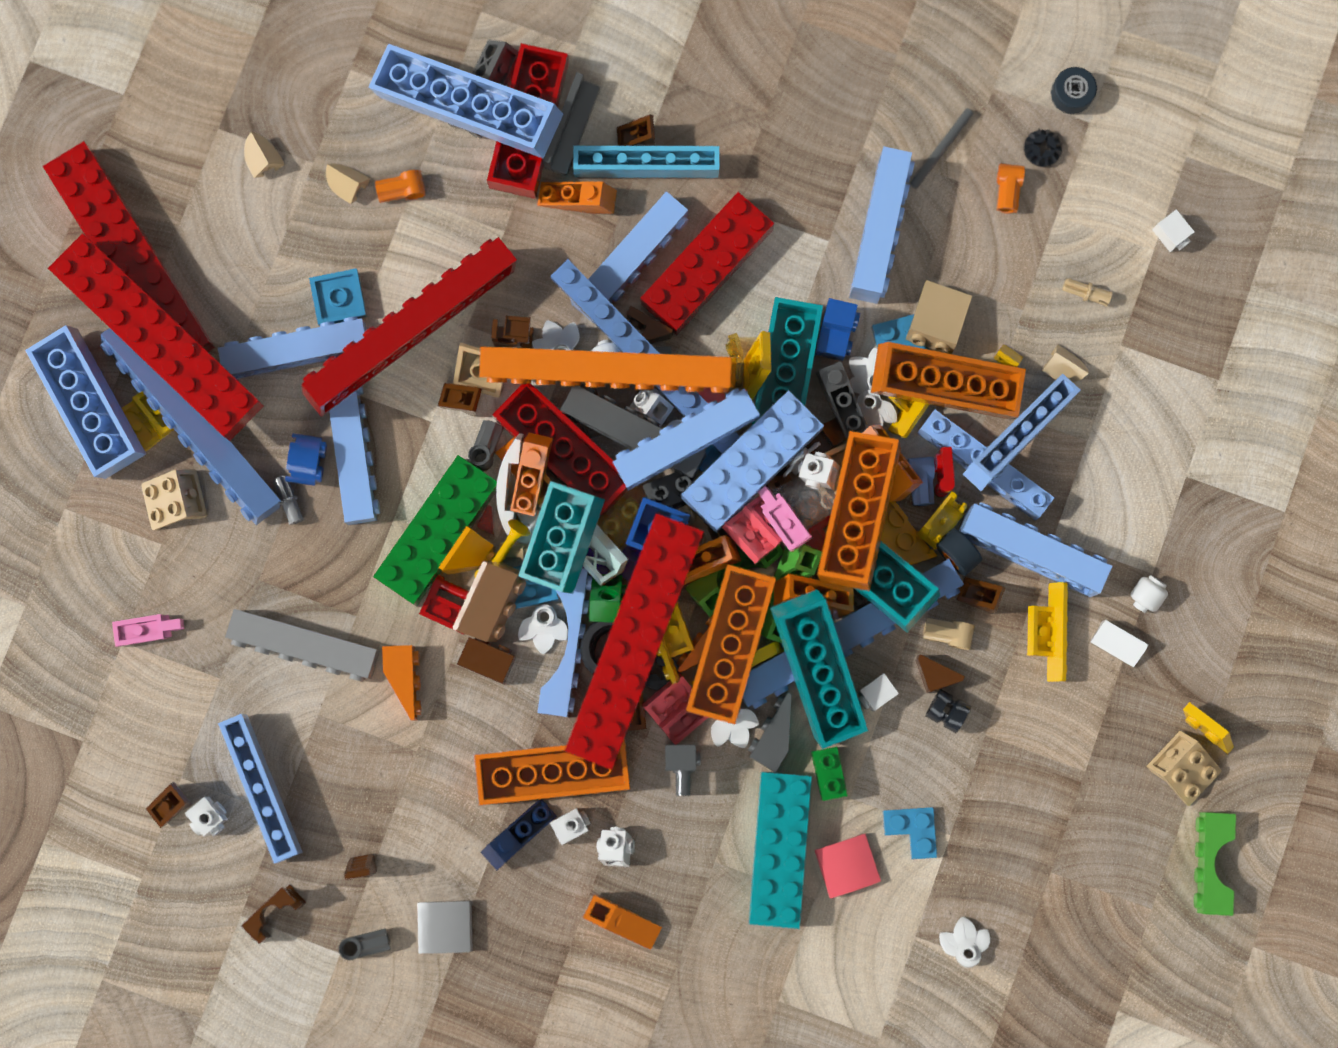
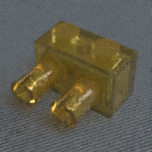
(620, 521)

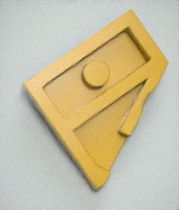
(1211, 729)

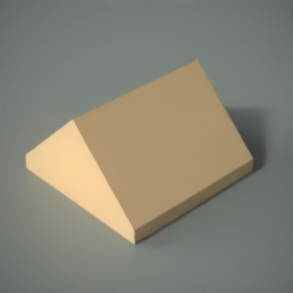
(468, 371)

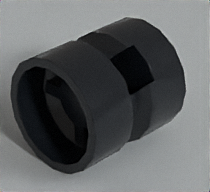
(956, 715)

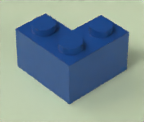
(837, 324)

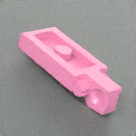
(784, 519)
(145, 629)

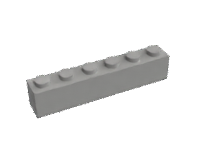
(302, 644)

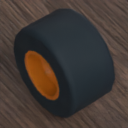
(959, 551)

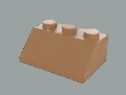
(490, 601)

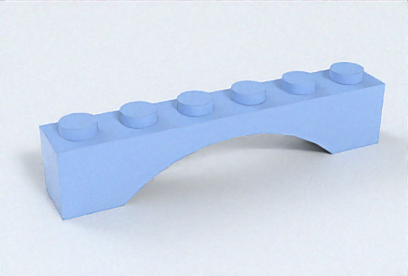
(556, 693)

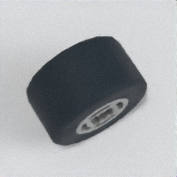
(1068, 98)

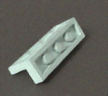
(608, 555)

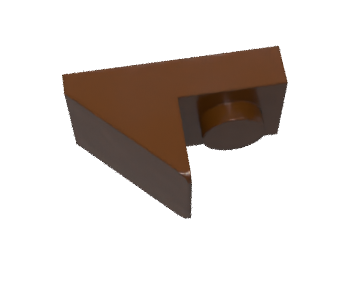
(653, 330)
(460, 398)
(829, 437)
(168, 804)

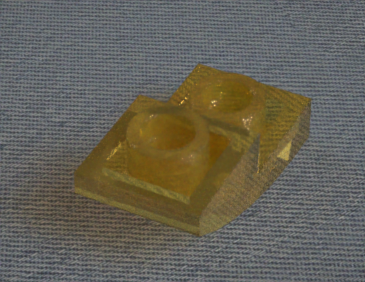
(735, 350)

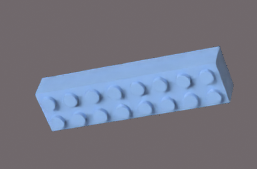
(466, 100)

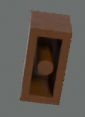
(487, 660)

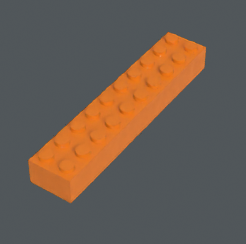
(600, 367)

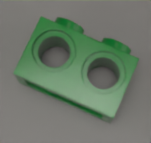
(606, 599)
(829, 773)

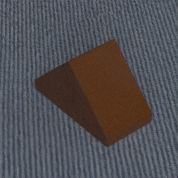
(637, 132)
(981, 594)
(936, 675)

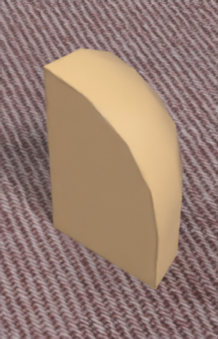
(261, 155)
(345, 181)
(1065, 363)

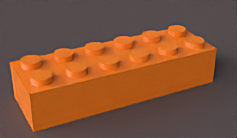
(948, 380)
(859, 511)
(731, 644)
(545, 774)

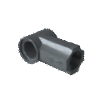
(486, 443)
(367, 944)

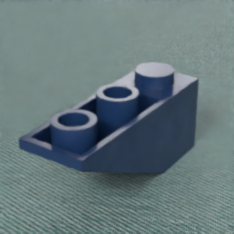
(518, 834)

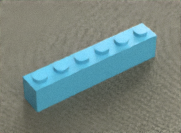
(646, 161)

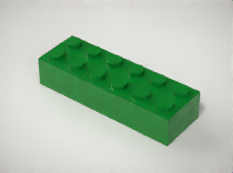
(434, 530)

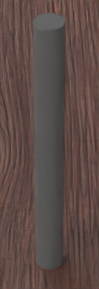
(941, 148)

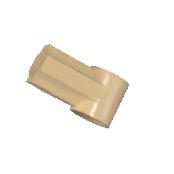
(954, 634)

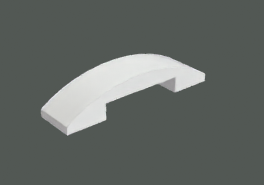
(502, 491)

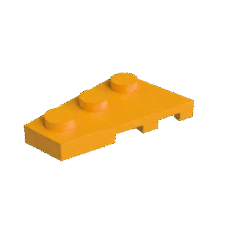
(903, 538)

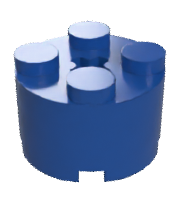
(305, 459)

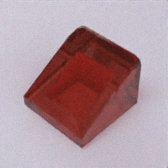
(487, 521)

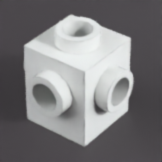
(651, 405)
(818, 471)
(199, 813)
(615, 847)

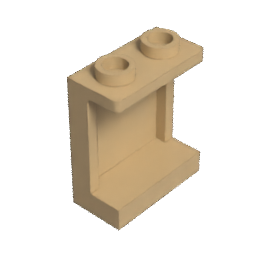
(938, 317)

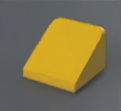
(1008, 356)

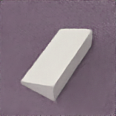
(1119, 643)

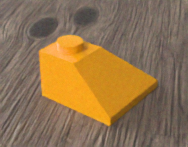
(467, 553)

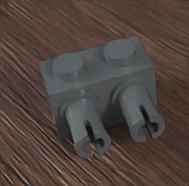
(668, 489)
(682, 761)

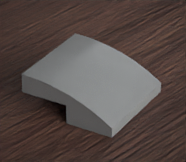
(445, 927)

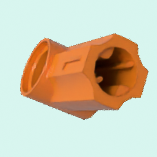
(1010, 180)
(407, 186)

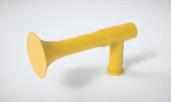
(517, 530)

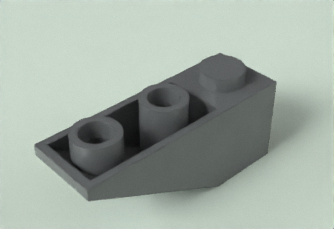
(841, 398)
(774, 742)

